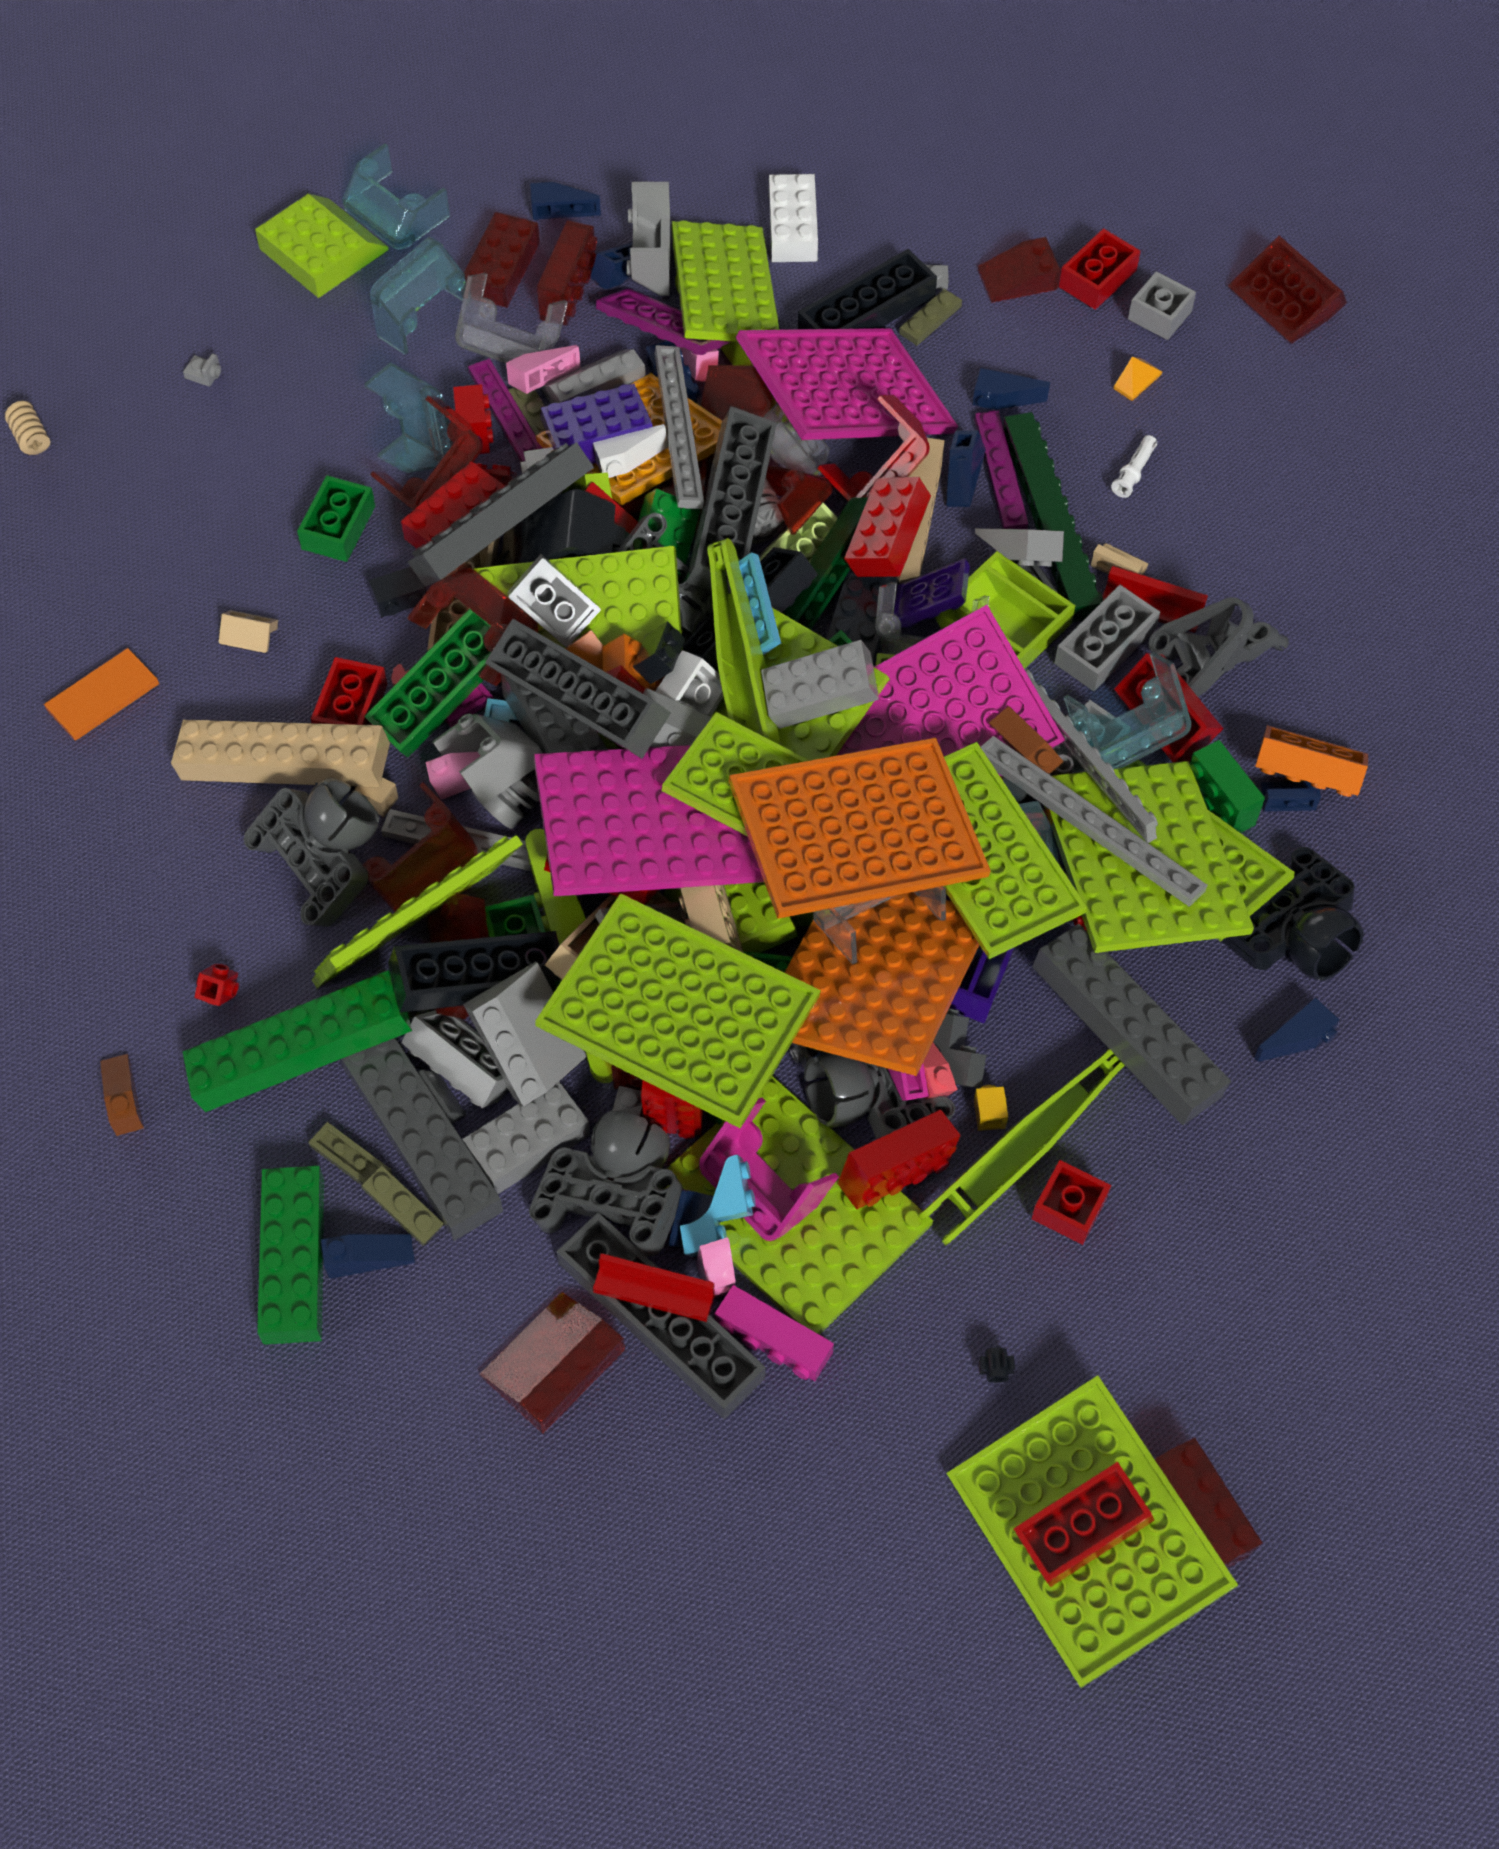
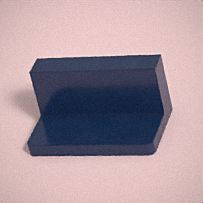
(1290, 796)
(690, 1208)

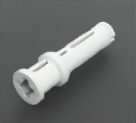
(1131, 472)

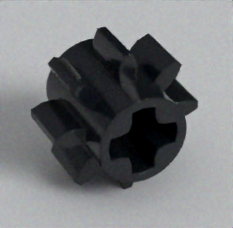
(996, 1365)

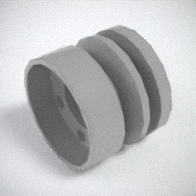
(769, 517)
(506, 804)

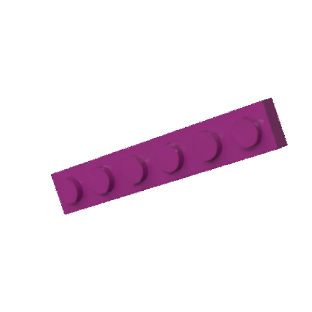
(504, 408)
(1001, 471)

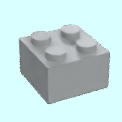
(1161, 305)

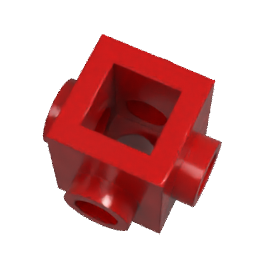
(216, 984)

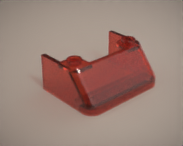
(464, 450)
(801, 494)
(482, 599)
(426, 861)

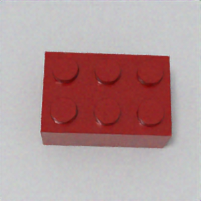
(1099, 268)
(349, 693)

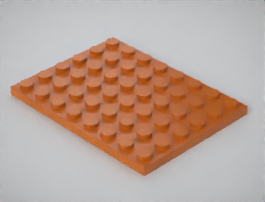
(857, 827)
(897, 990)

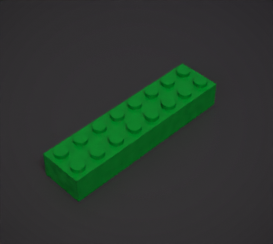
(294, 1042)

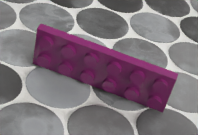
(654, 318)

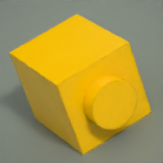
(990, 1108)

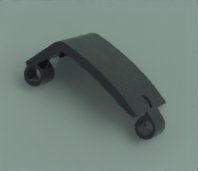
(562, 526)

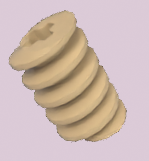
(27, 428)

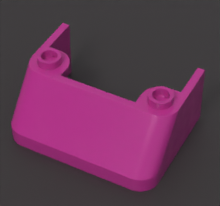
(776, 1204)

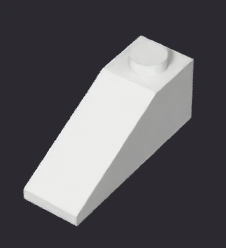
(630, 450)

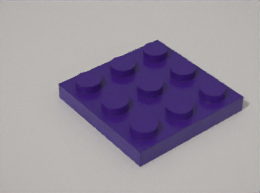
(932, 593)

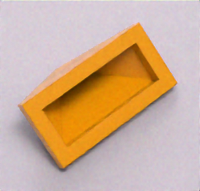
(1136, 378)

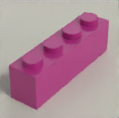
(774, 1334)

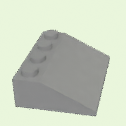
(524, 1054)

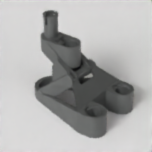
(1231, 642)

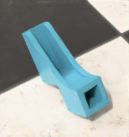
(730, 1202)

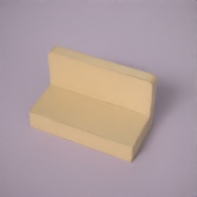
(1108, 556)
(246, 630)

